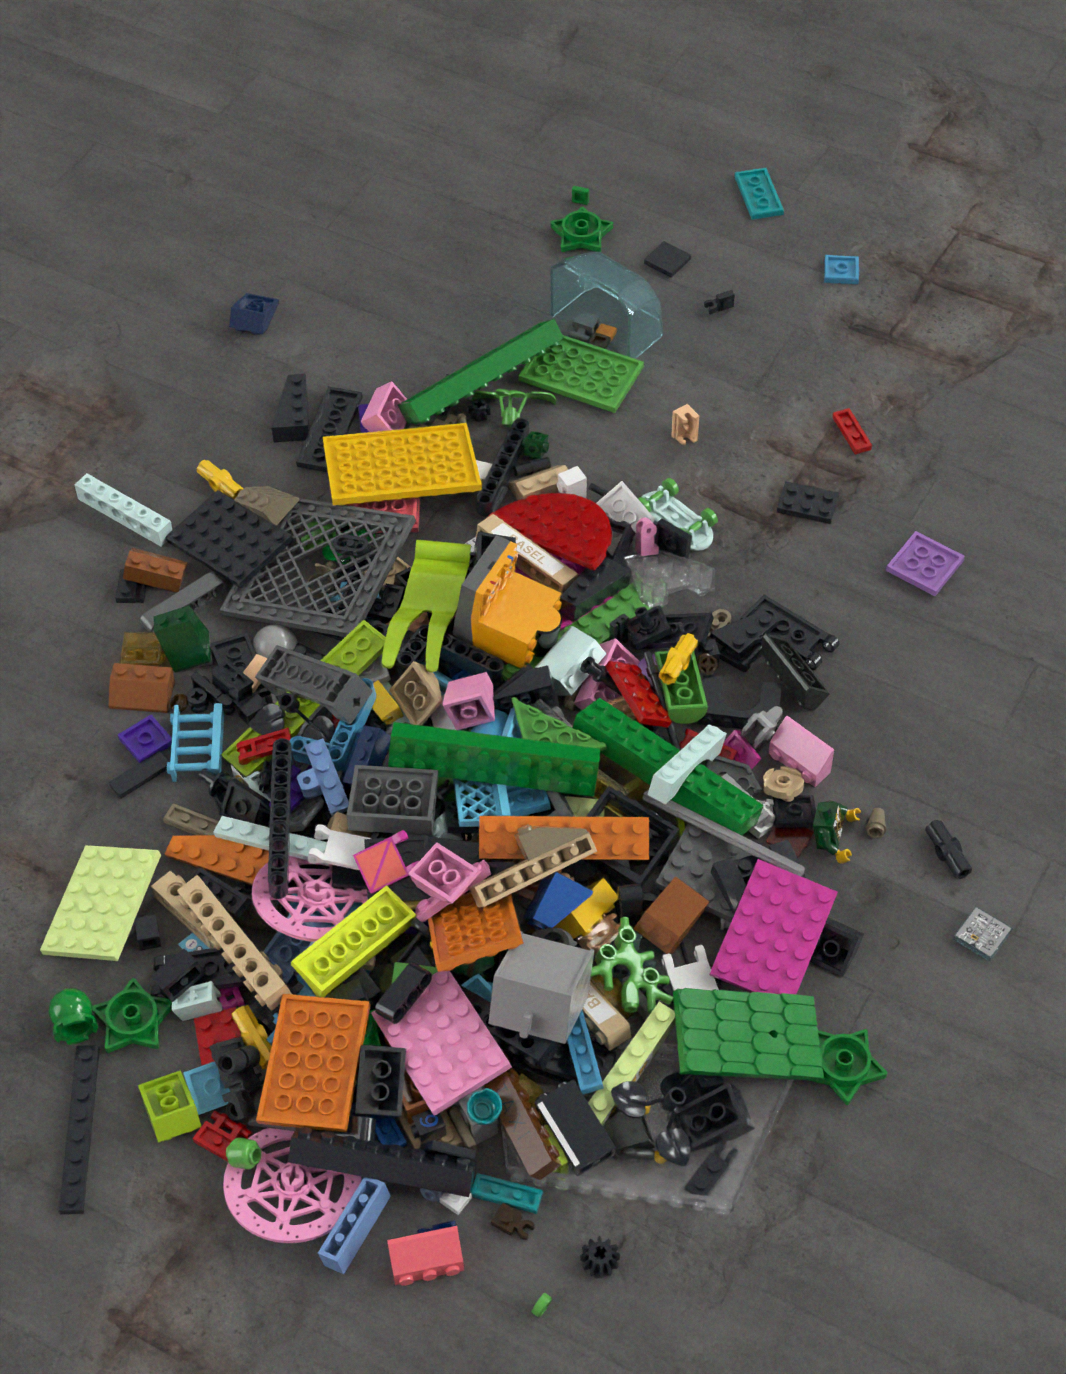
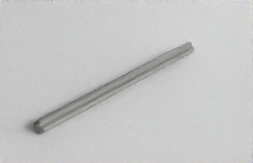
(727, 835)

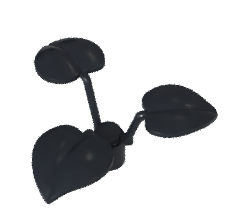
(270, 719)
(677, 1092)

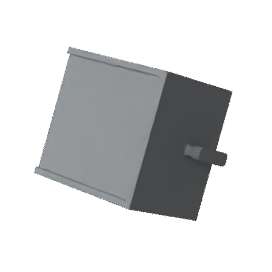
(541, 988)

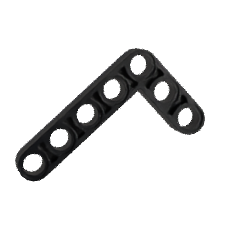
(452, 651)
(628, 898)

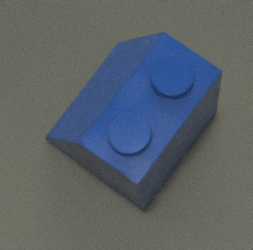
(555, 900)

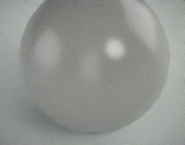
(273, 635)

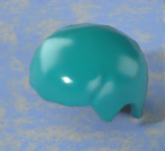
(484, 1106)

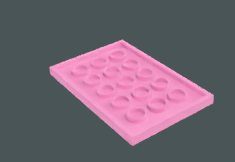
(445, 1044)

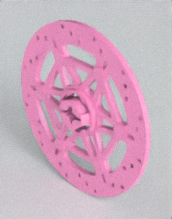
(313, 895)
(292, 1189)

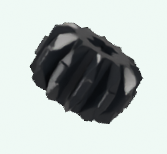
(599, 1265)

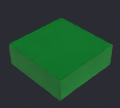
(580, 195)

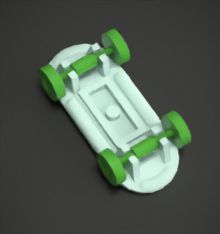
(663, 505)

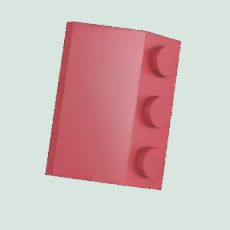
(426, 1256)

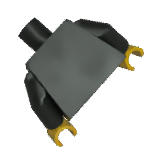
(632, 1136)

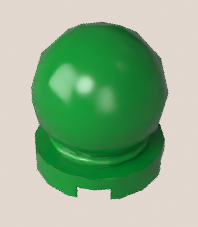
(72, 1016)

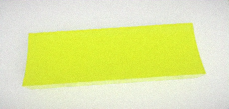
(353, 942)

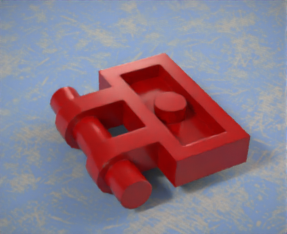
(215, 1139)

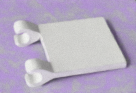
(339, 848)
(691, 975)

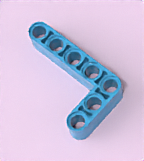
(343, 732)

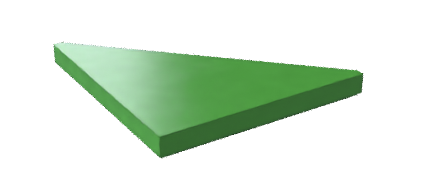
(541, 727)

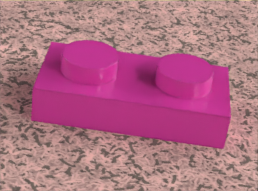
(746, 753)

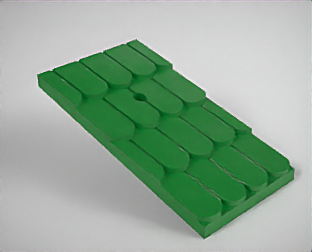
(747, 1034)

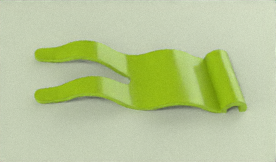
(431, 588)

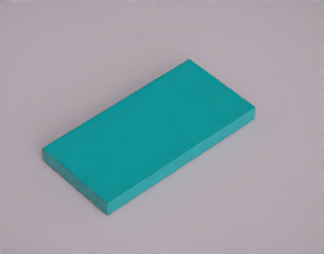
(759, 193)

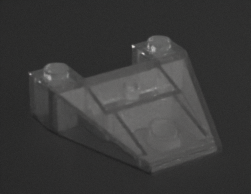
(667, 573)

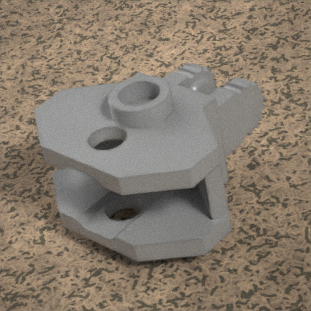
(762, 725)

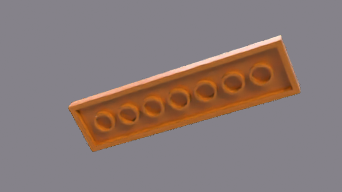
(613, 836)

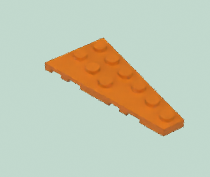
(219, 856)

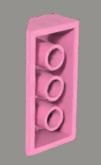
(592, 690)

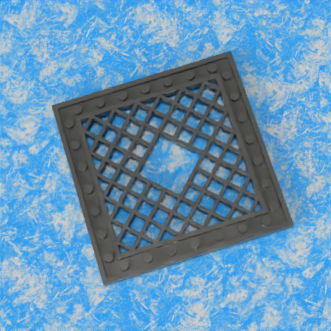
(397, 527)

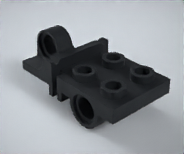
(237, 1073)

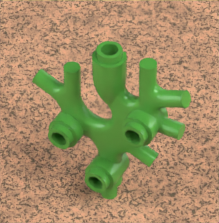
(639, 978)

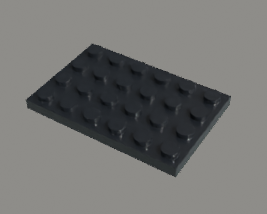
(229, 539)

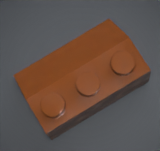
(154, 570)
(141, 687)

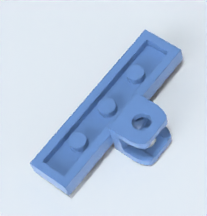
(323, 778)

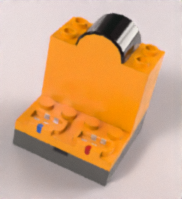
(505, 609)

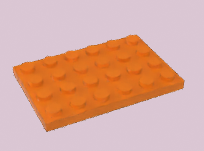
(470, 932)
(313, 1063)

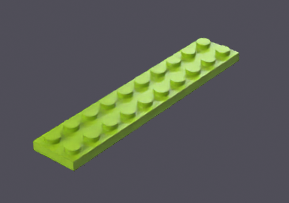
(353, 654)

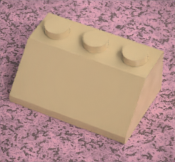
(537, 483)

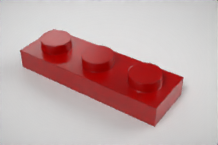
(852, 431)

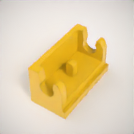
(385, 705)

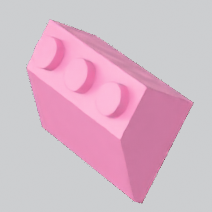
(383, 410)
(802, 751)

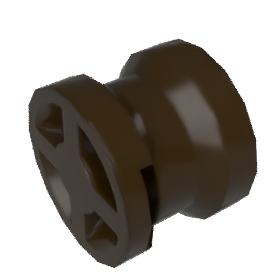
(709, 666)

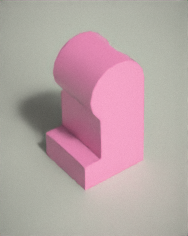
(645, 537)

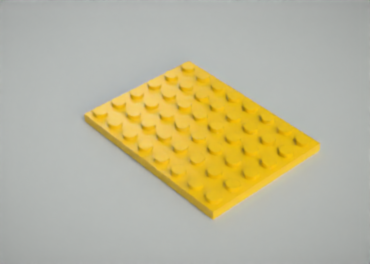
(401, 464)

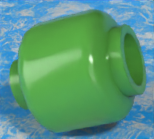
(243, 1153)

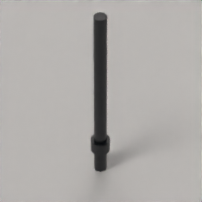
(652, 672)

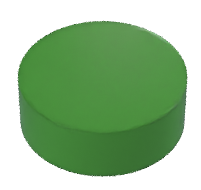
(541, 1305)

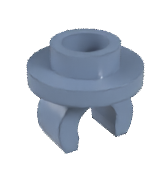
(431, 1195)

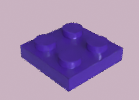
(145, 738)

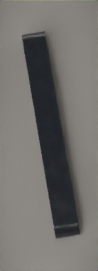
(280, 819)

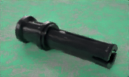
(599, 673)

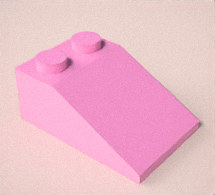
(443, 874)

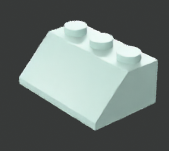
(566, 658)

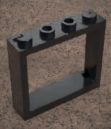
(634, 809)

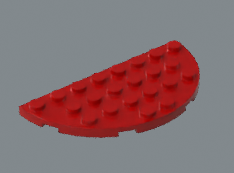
(562, 526)

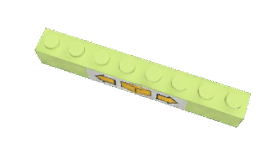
(634, 1059)

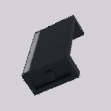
(575, 1127)

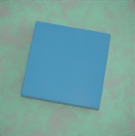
(841, 269)

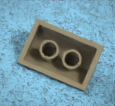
(267, 502)

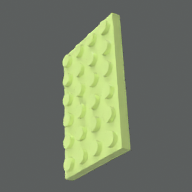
(101, 903)

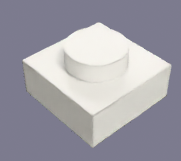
(455, 1202)

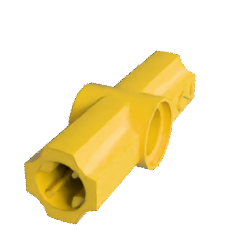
(219, 479)
(678, 658)

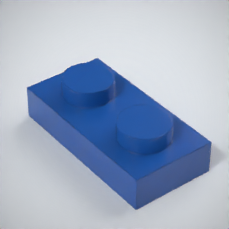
(389, 1132)

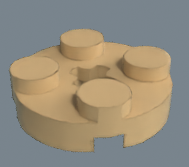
(775, 787)

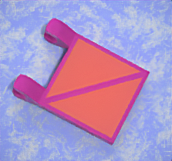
(382, 863)

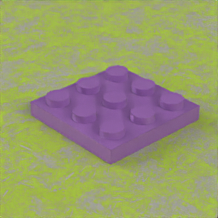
(925, 563)

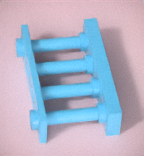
(214, 749)

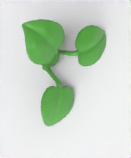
(509, 414)

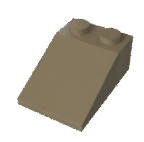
(540, 839)

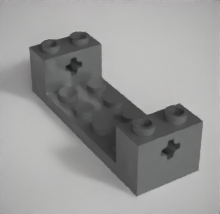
(316, 681)

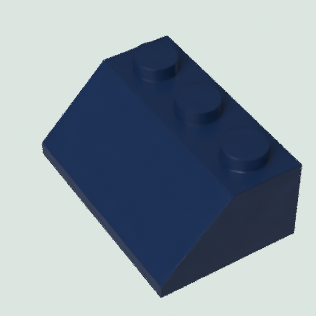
(368, 750)

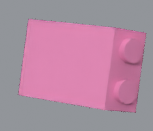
(470, 701)

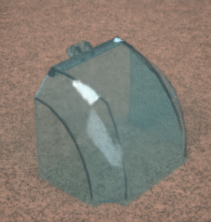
(595, 270)

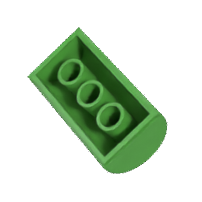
(686, 696)

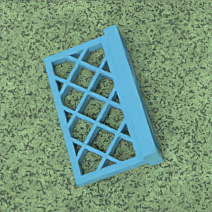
(497, 798)

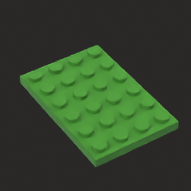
(583, 373)

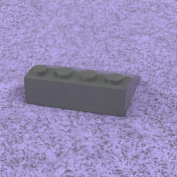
(392, 800)

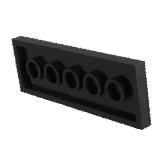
(332, 419)

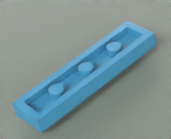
(584, 1057)

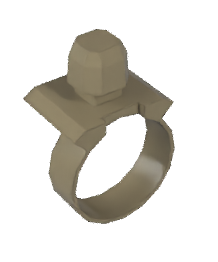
(321, 570)

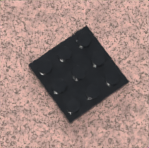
(410, 851)

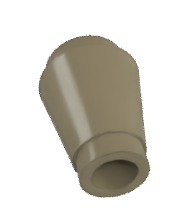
(876, 824)

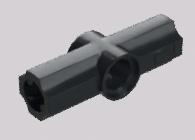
(948, 849)

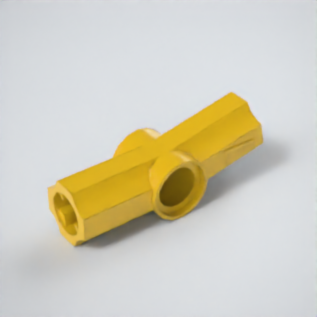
(253, 1033)

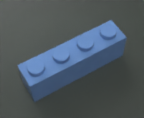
(354, 1224)

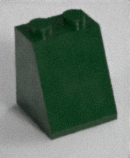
(183, 638)

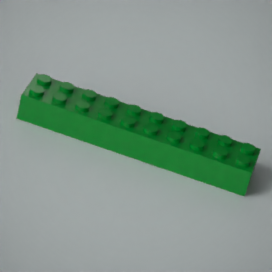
(480, 372)
(646, 753)
(495, 759)

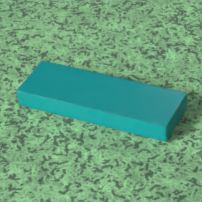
(506, 1192)

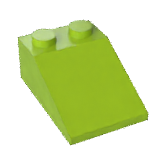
(169, 1106)

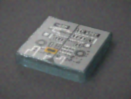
(982, 933)

